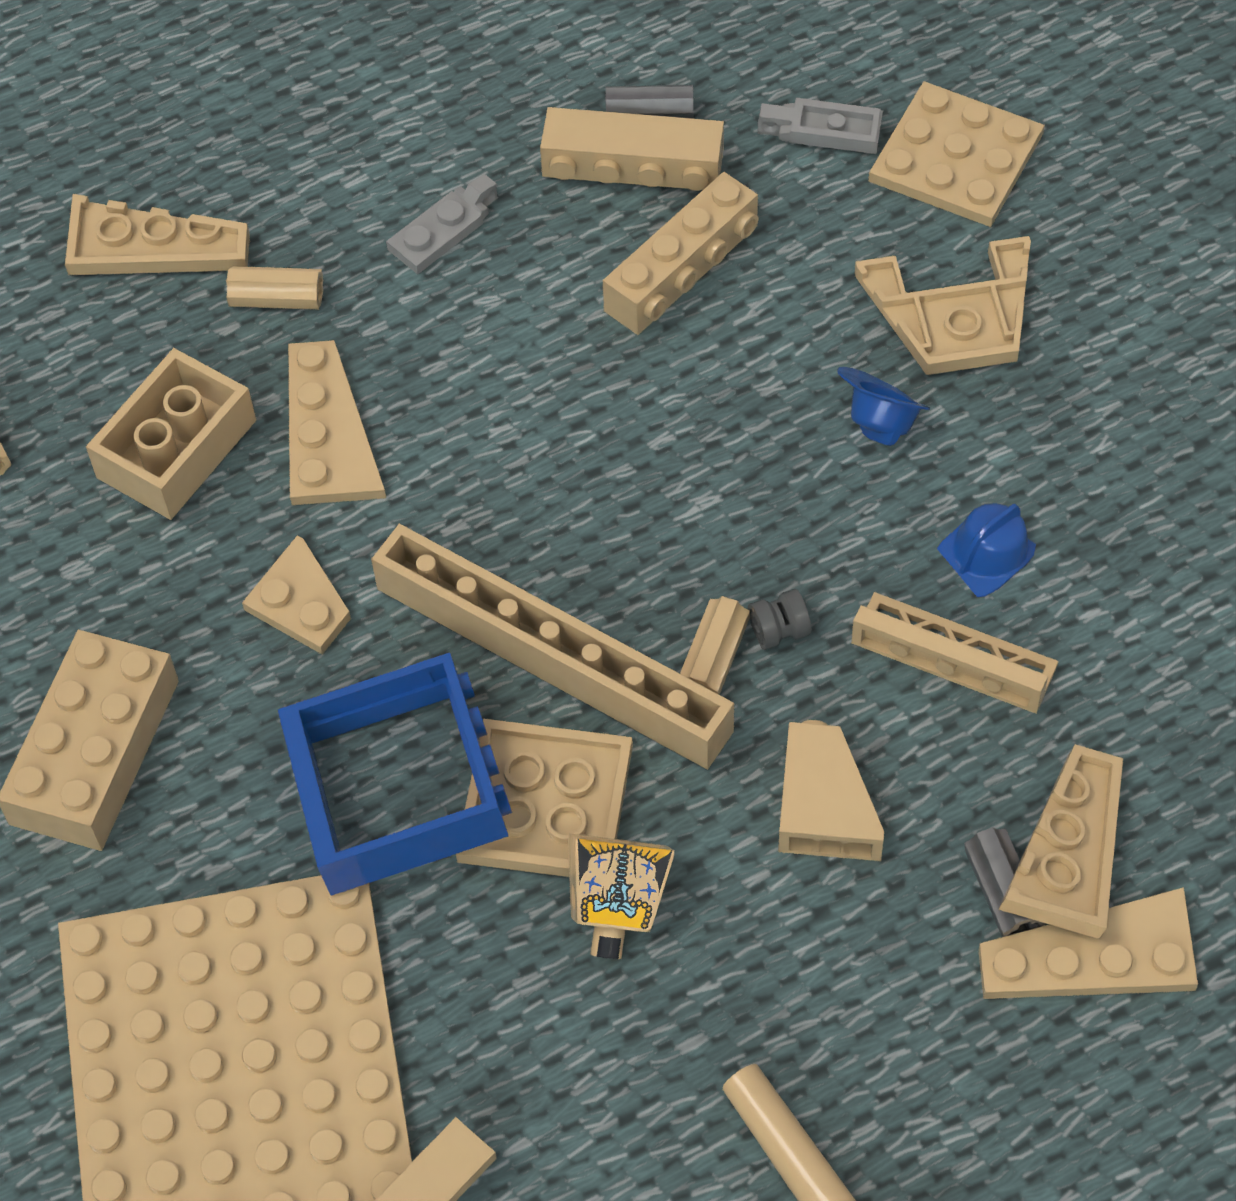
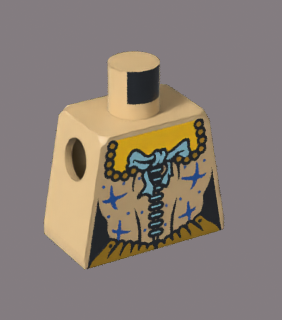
(615, 887)

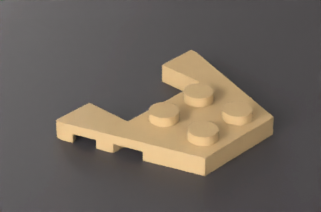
(959, 323)

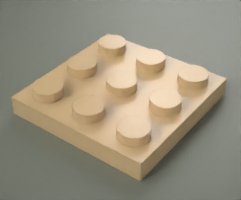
(956, 153)
(555, 787)

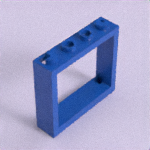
(370, 703)

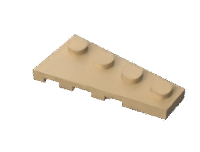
(137, 241)
(326, 432)
(1071, 850)
(1139, 952)

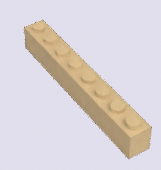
(554, 646)

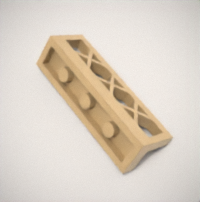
(950, 658)

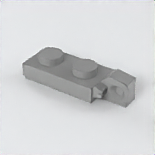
(823, 124)
(443, 224)

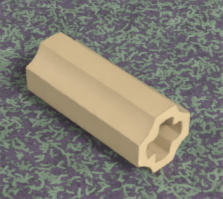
(274, 287)
(716, 643)

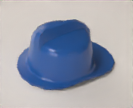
(879, 407)
(988, 547)

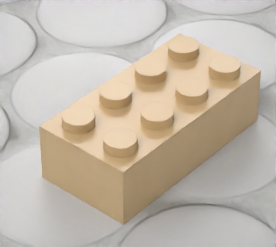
(88, 740)

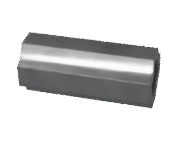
(651, 100)
(994, 866)

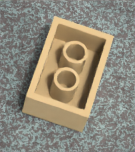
(171, 433)

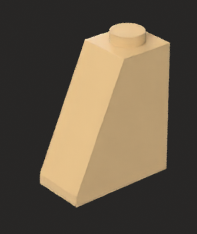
(825, 797)

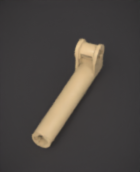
(783, 1138)

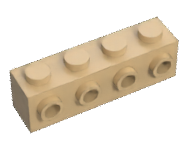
(631, 148)
(680, 253)

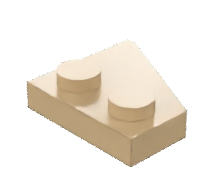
(299, 599)

